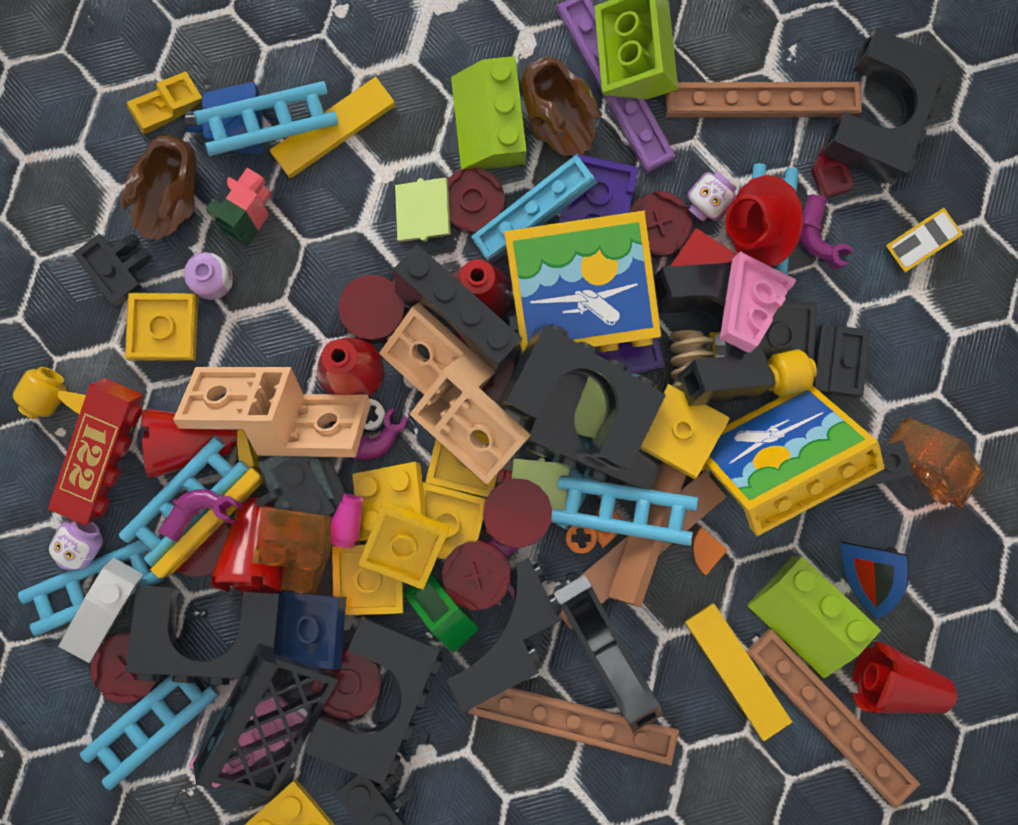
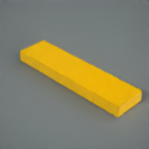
(353, 115)
(206, 526)
(738, 672)

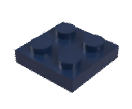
(311, 628)

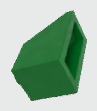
(441, 614)

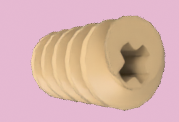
(689, 347)

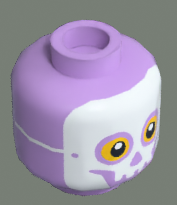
(711, 196)
(208, 276)
(75, 545)

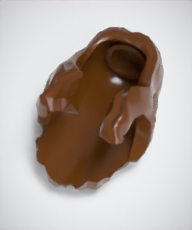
(559, 106)
(161, 187)

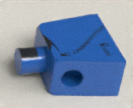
(232, 125)

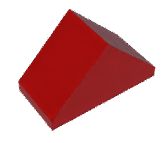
(703, 250)

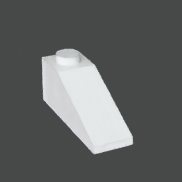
(100, 609)

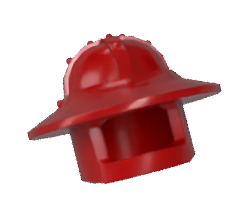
(765, 220)

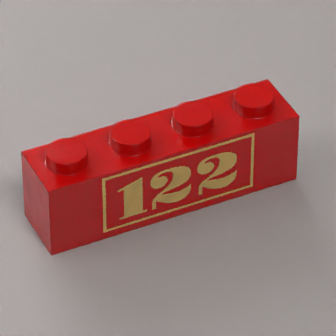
(96, 451)

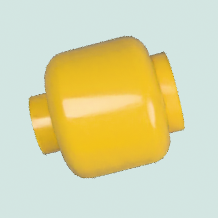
(792, 372)
(38, 392)

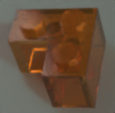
(940, 461)
(296, 543)

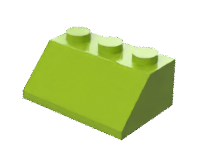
(635, 48)
(489, 115)
(813, 617)

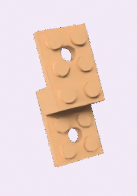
(453, 394)
(273, 411)

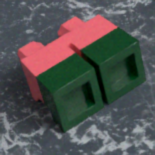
(243, 208)

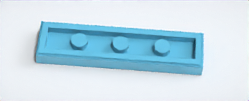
(535, 206)

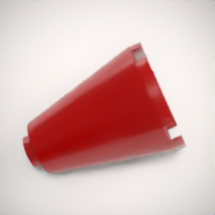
(487, 284)
(350, 367)
(171, 448)
(235, 560)
(899, 683)

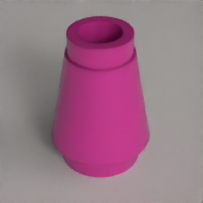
(347, 521)

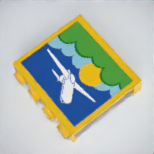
(586, 279)
(792, 457)

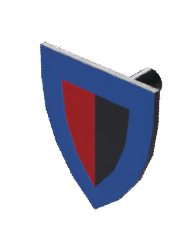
(876, 576)

